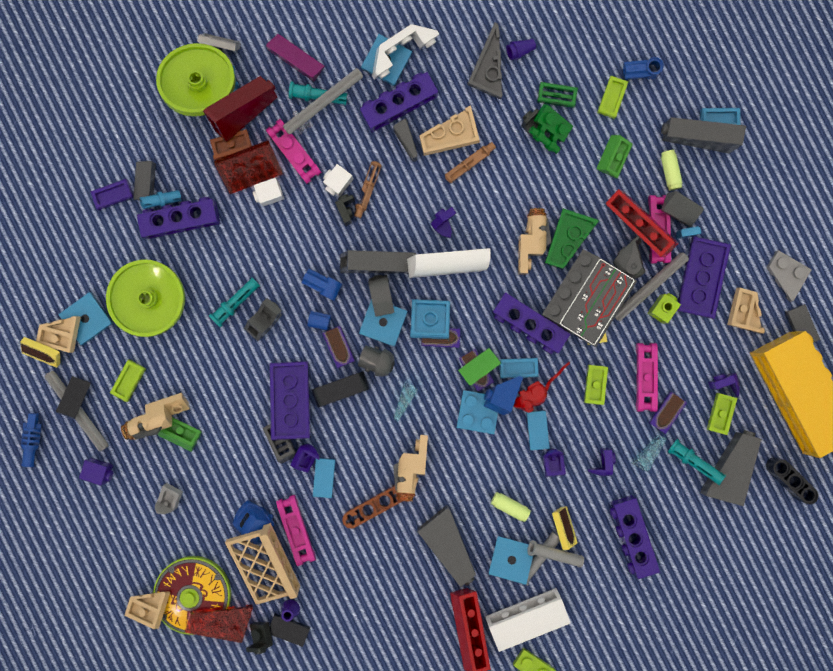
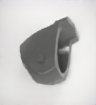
(630, 260)

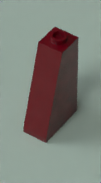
(240, 107)

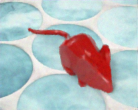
(535, 394)

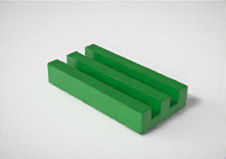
(540, 99)

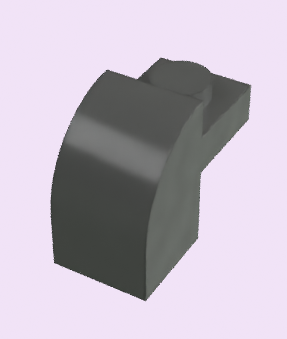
(381, 295)
(263, 319)

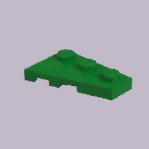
(568, 236)

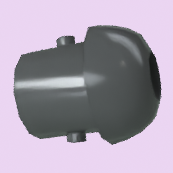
(376, 360)

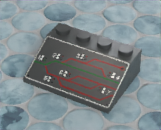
(589, 298)

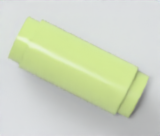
(671, 170)
(510, 507)

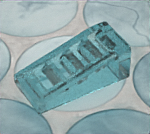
(406, 397)
(648, 455)

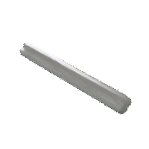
(323, 101)
(651, 285)
(81, 418)

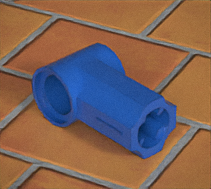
(641, 69)
(325, 285)

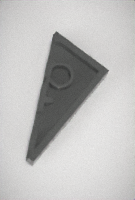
(487, 70)

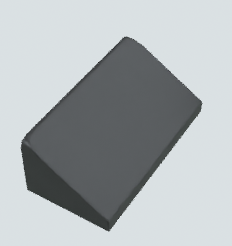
(144, 179)
(681, 208)

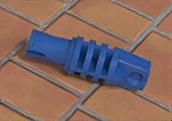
(30, 439)

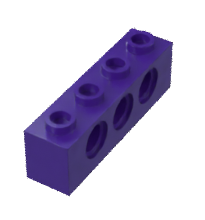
(410, 102)
(148, 218)
(557, 335)
(647, 564)

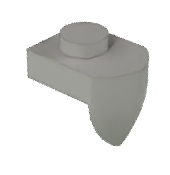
(168, 499)

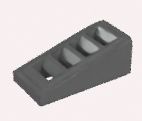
(404, 135)
(280, 458)

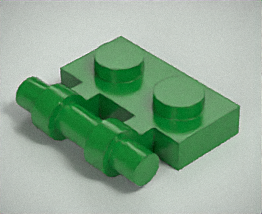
(554, 124)

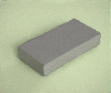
(219, 42)

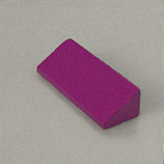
(295, 57)

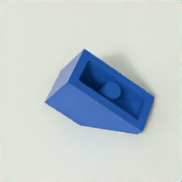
(503, 396)

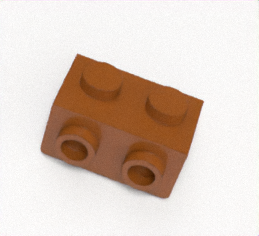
(236, 143)

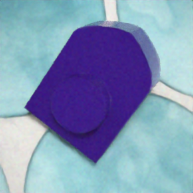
(441, 222)
(723, 380)
(305, 457)
(607, 461)
(554, 463)

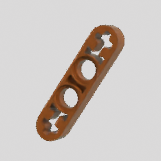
(375, 503)

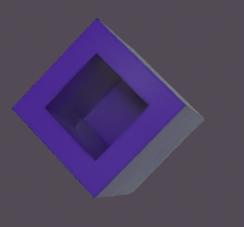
(96, 471)

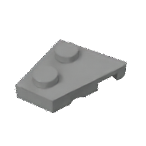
(788, 273)

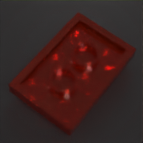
(248, 167)

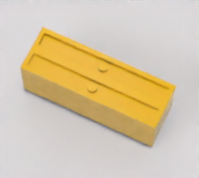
(800, 389)

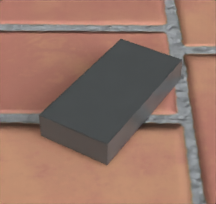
(801, 321)

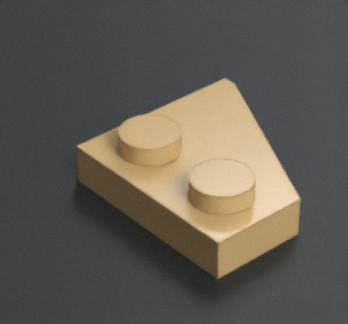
(745, 311)
(60, 334)
(148, 608)

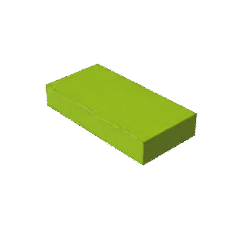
(612, 97)
(127, 380)

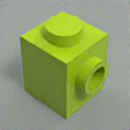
(664, 308)

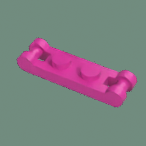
(293, 152)
(663, 220)
(647, 377)
(295, 530)

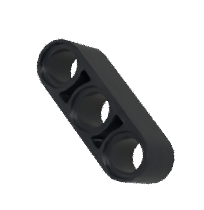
(340, 389)
(800, 483)

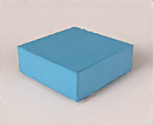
(688, 232)

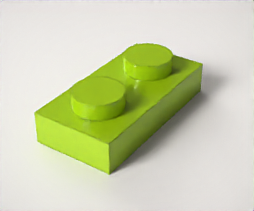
(595, 384)
(721, 413)
(529, 662)

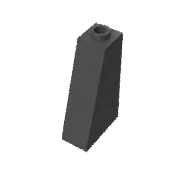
(704, 134)
(374, 262)
(738, 465)
(447, 544)

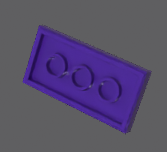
(703, 277)
(289, 400)

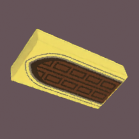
(40, 352)
(564, 528)

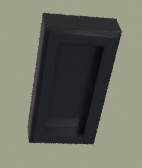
(73, 397)
(289, 631)

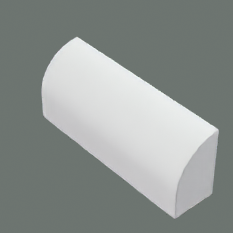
(448, 263)
(527, 619)

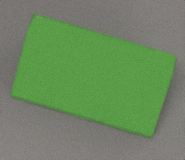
(614, 155)
(479, 366)
(181, 434)

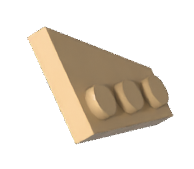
(452, 134)

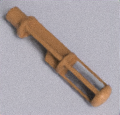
(470, 162)
(367, 189)

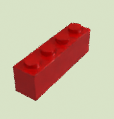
(641, 223)
(470, 630)

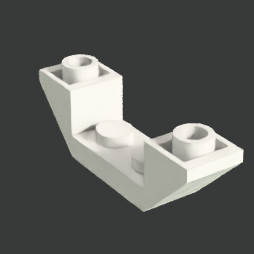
(422, 37)

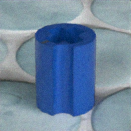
(319, 320)

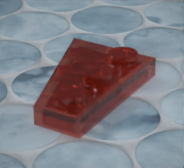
(221, 624)

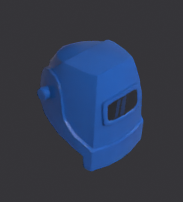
(251, 518)

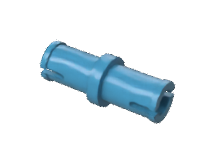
(160, 199)

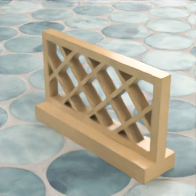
(276, 556)

